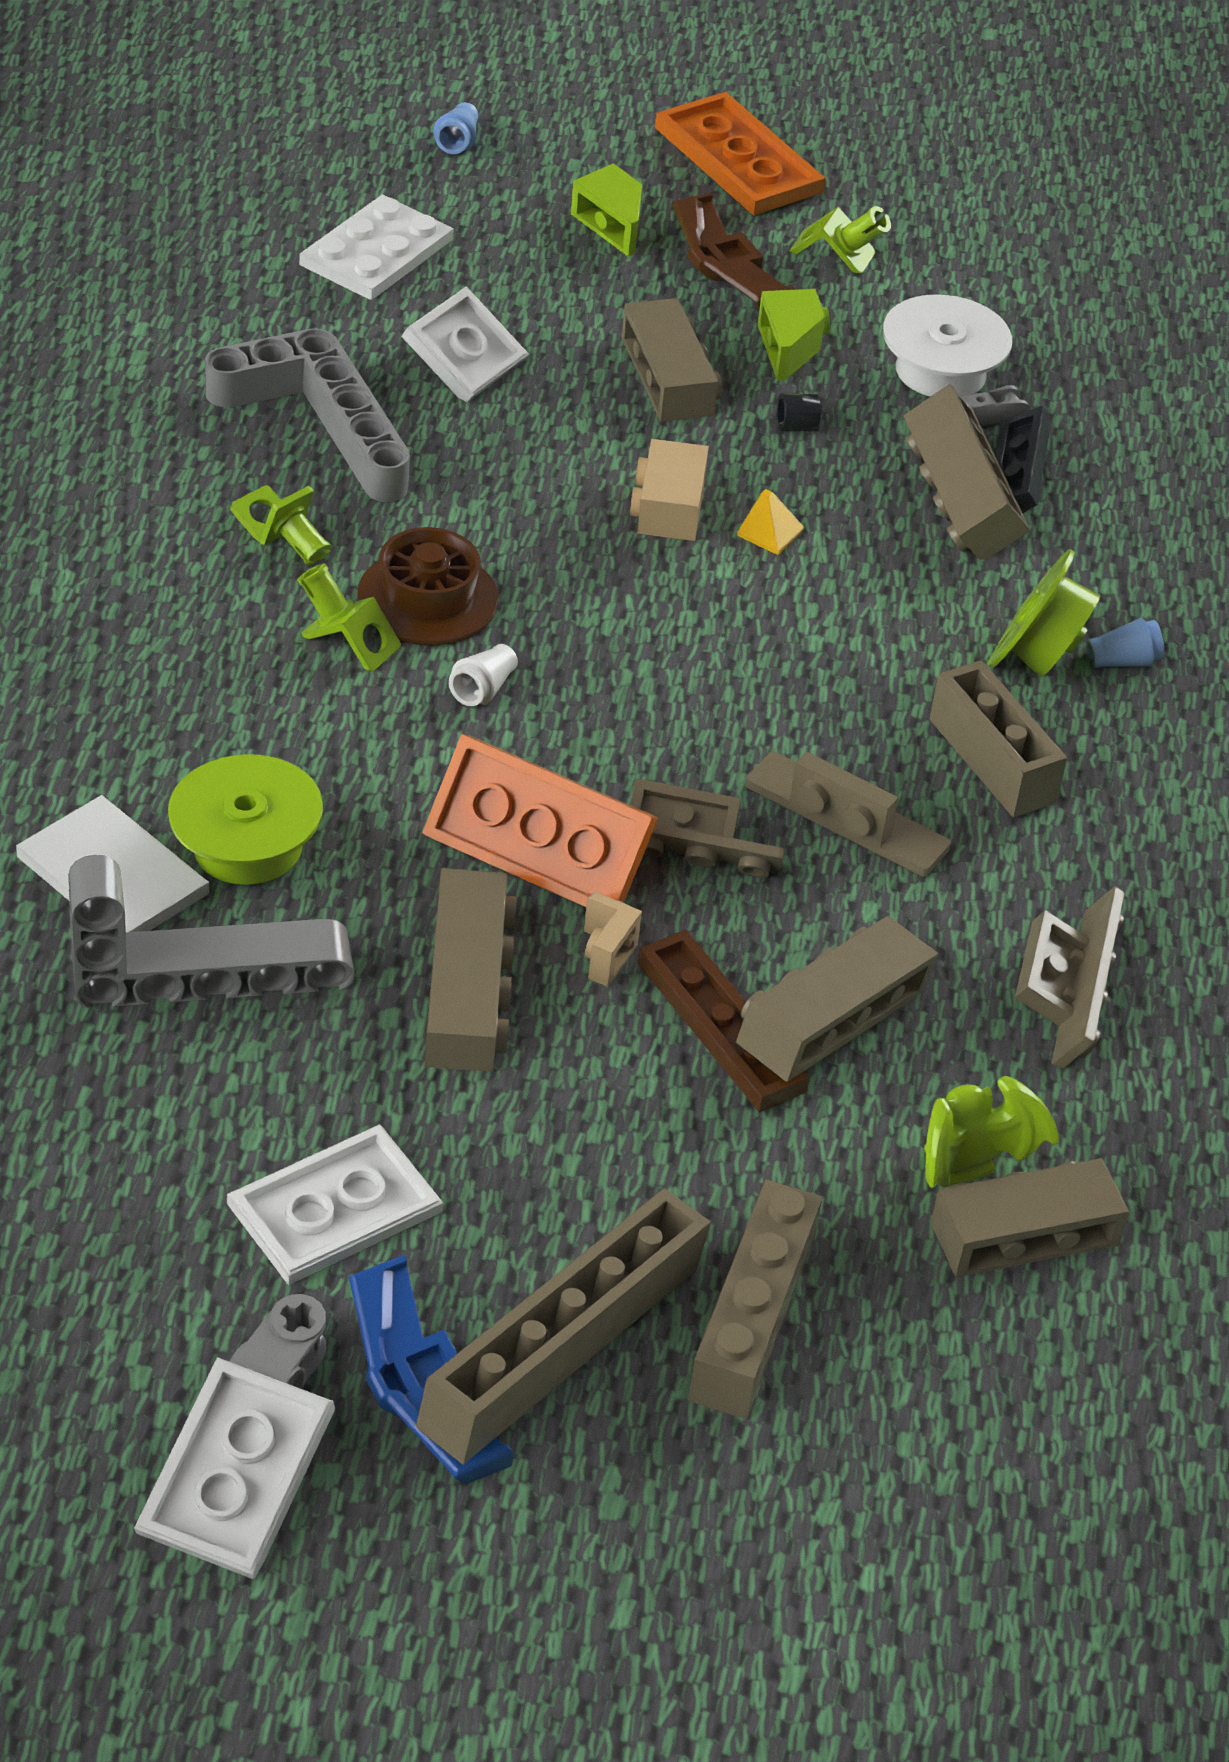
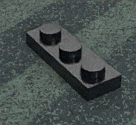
(1023, 452)

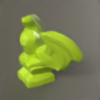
(970, 1133)

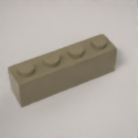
(965, 474)
(467, 971)
(835, 997)
(755, 1299)

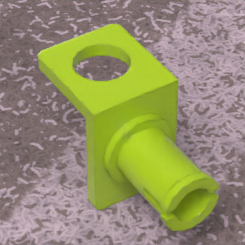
(847, 238)
(285, 520)
(346, 616)

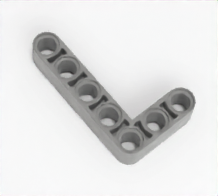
(321, 369)
(191, 960)

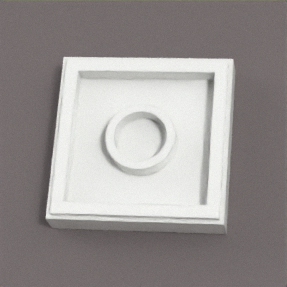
(465, 344)

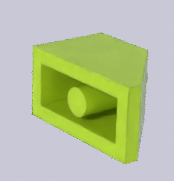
(609, 205)
(791, 328)

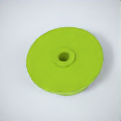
(1048, 620)
(245, 816)

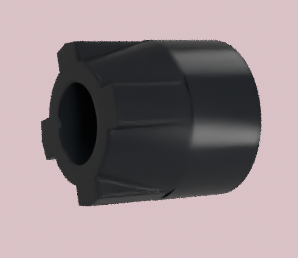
(799, 412)

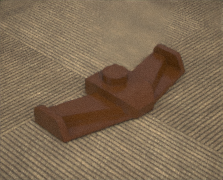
(722, 256)

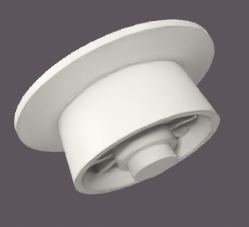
(945, 343)

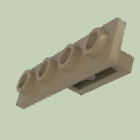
(848, 808)
(701, 828)
(1068, 973)

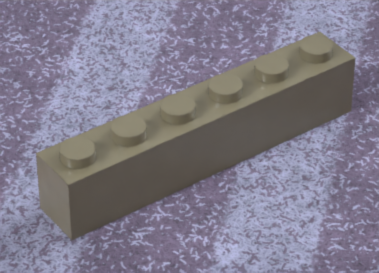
(561, 1326)

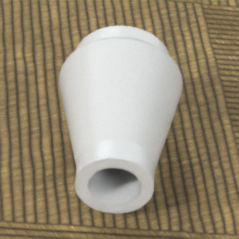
(481, 675)

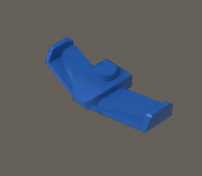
(403, 1359)

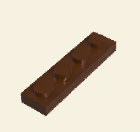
(714, 1014)

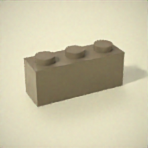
(670, 359)
(997, 738)
(1029, 1217)

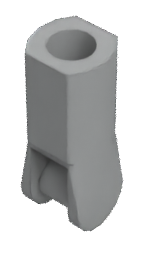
(996, 405)

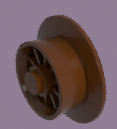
(431, 587)

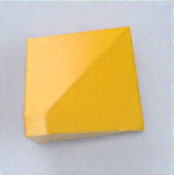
(770, 524)

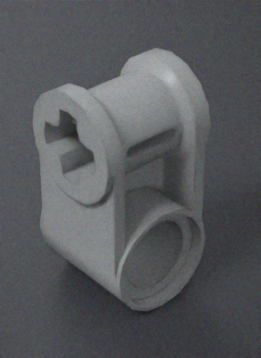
(287, 1341)

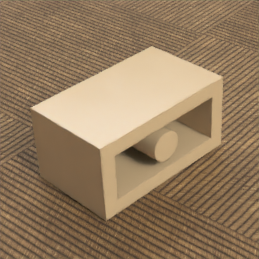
(671, 489)

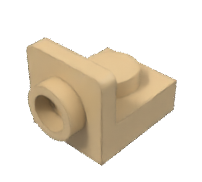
(613, 936)

